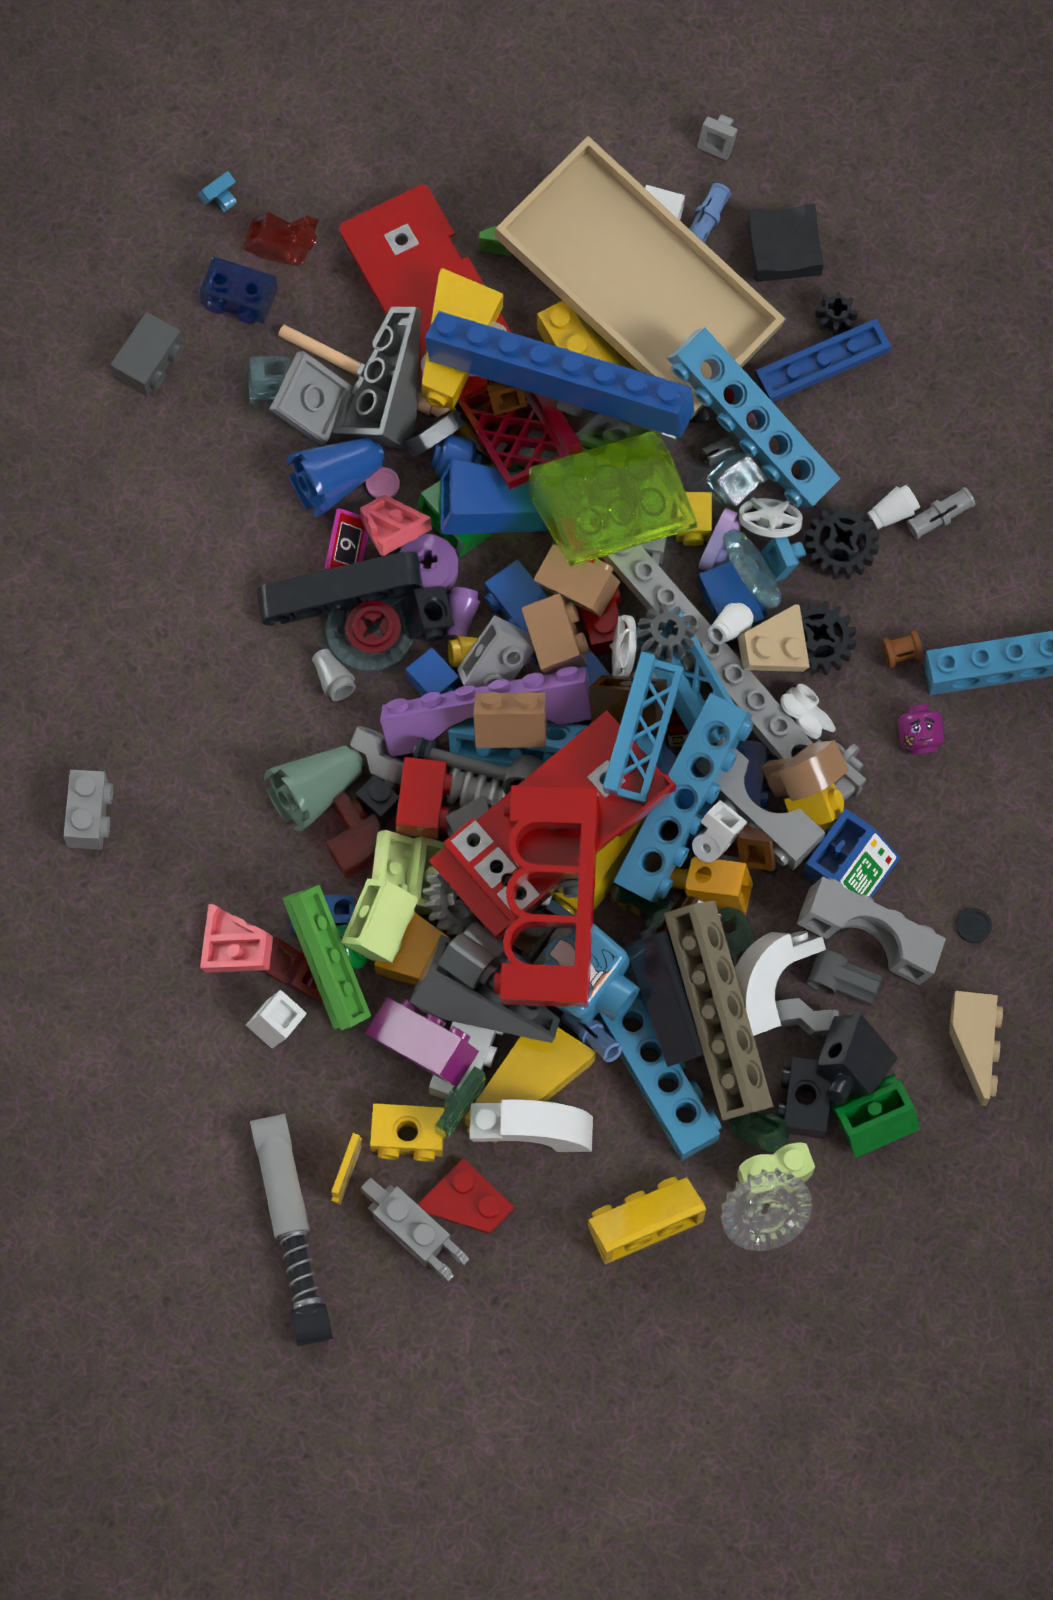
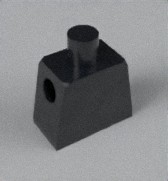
(854, 1058)

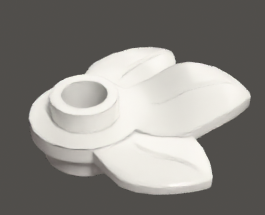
(801, 704)

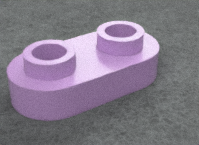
(714, 552)

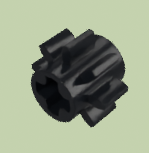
(832, 322)

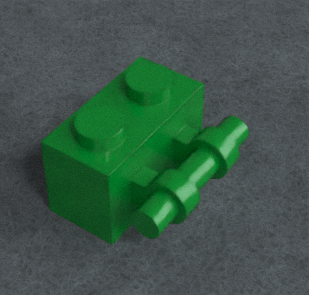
(877, 1118)

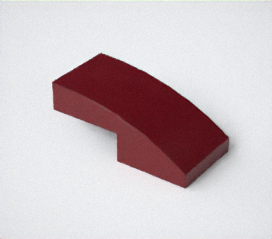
(292, 969)

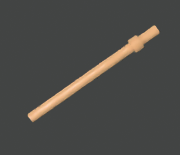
(344, 362)

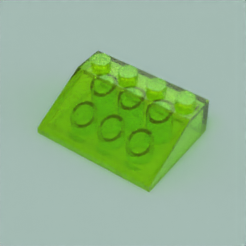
(611, 497)

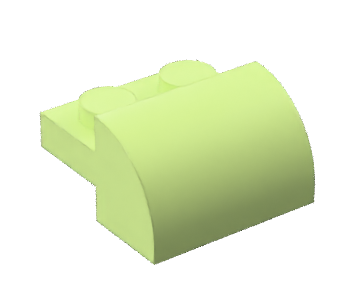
(406, 863)

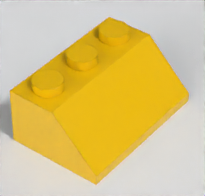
(567, 330)
(646, 1218)

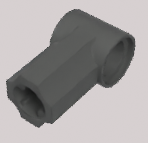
(836, 975)

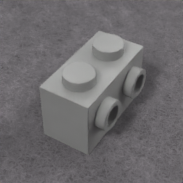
(496, 654)
(86, 809)

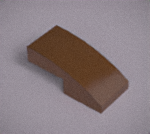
(753, 849)

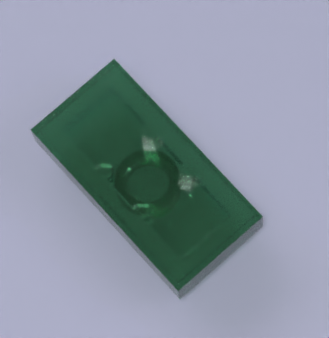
(459, 1101)

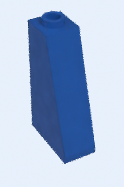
(480, 502)

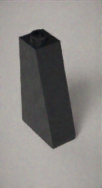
(665, 995)

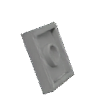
(310, 398)

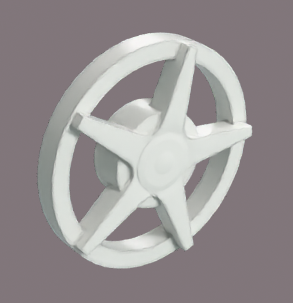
(770, 517)
(624, 646)

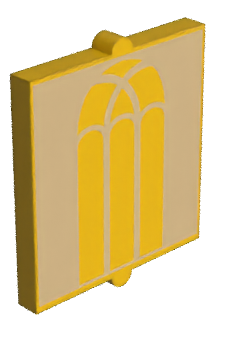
(346, 1169)

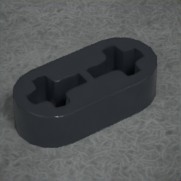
(433, 432)

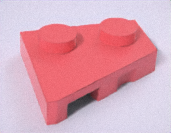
(392, 523)
(233, 944)

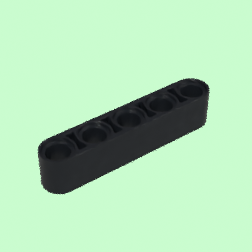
(339, 588)

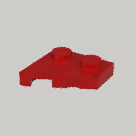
(467, 1200)

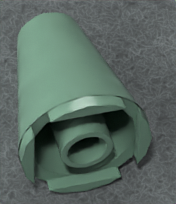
(308, 785)

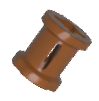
(902, 649)

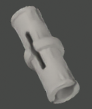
(940, 513)

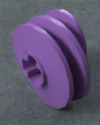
(443, 557)

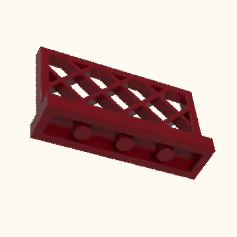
(549, 420)

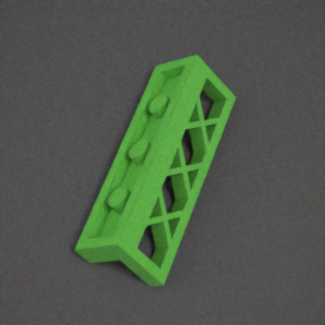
(327, 957)

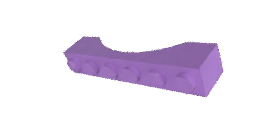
(433, 713)

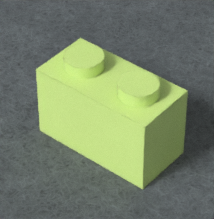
(380, 920)

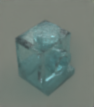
(266, 376)
(734, 467)

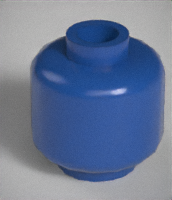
(453, 448)

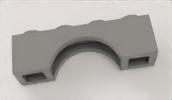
(792, 833)
(909, 947)

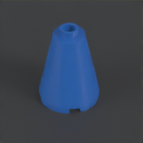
(333, 471)

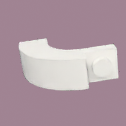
(761, 967)
(533, 1121)

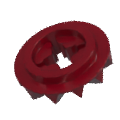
(373, 612)

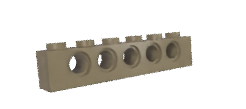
(718, 1009)

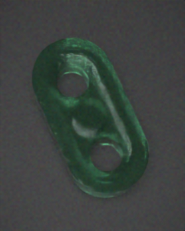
(742, 937)
(761, 1130)

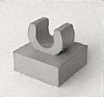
(717, 136)

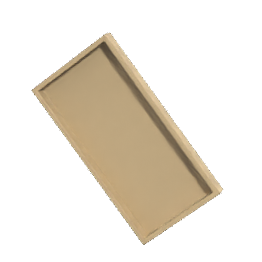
(632, 266)

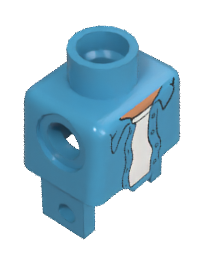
(609, 988)

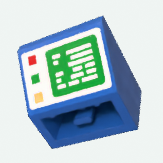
(853, 856)

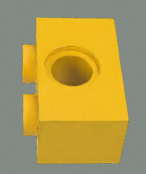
(388, 1121)

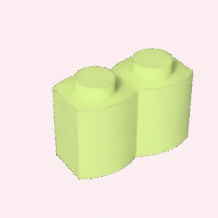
(791, 1157)

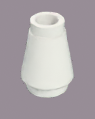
(894, 507)
(731, 623)

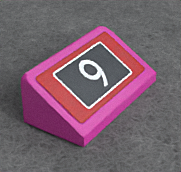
(347, 540)

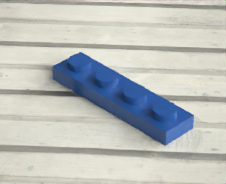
(823, 360)

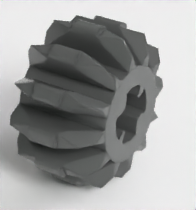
(654, 626)

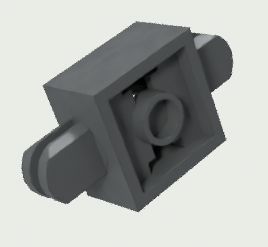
(599, 429)

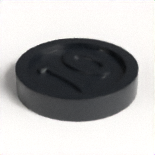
(974, 925)

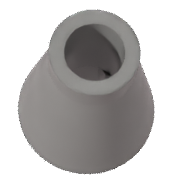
(334, 677)

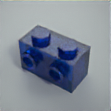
(238, 291)

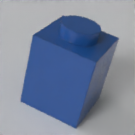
(432, 674)

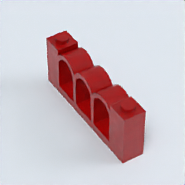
(551, 809)

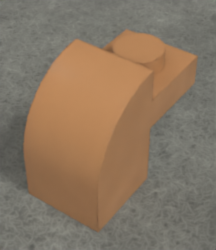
(807, 772)

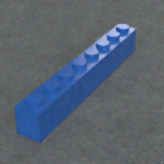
(560, 374)

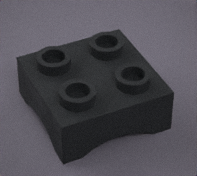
(785, 243)

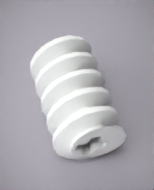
(470, 788)

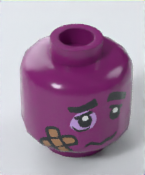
(921, 730)

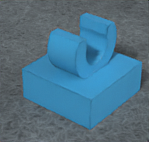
(219, 192)
(782, 556)

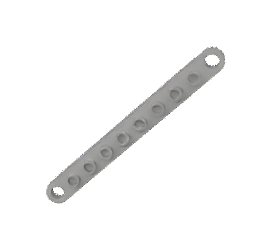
(655, 588)

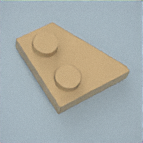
(776, 644)

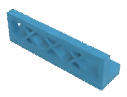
(688, 698)
(629, 726)

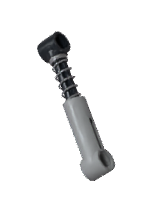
(290, 1226)

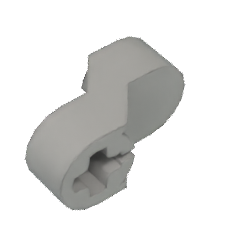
(376, 750)
(796, 1012)

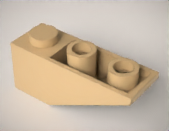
(973, 1034)

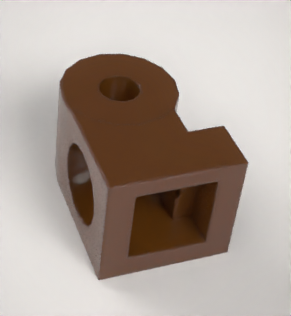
(505, 397)

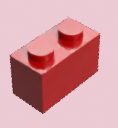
(422, 798)

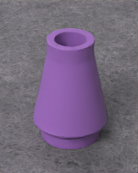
(463, 608)

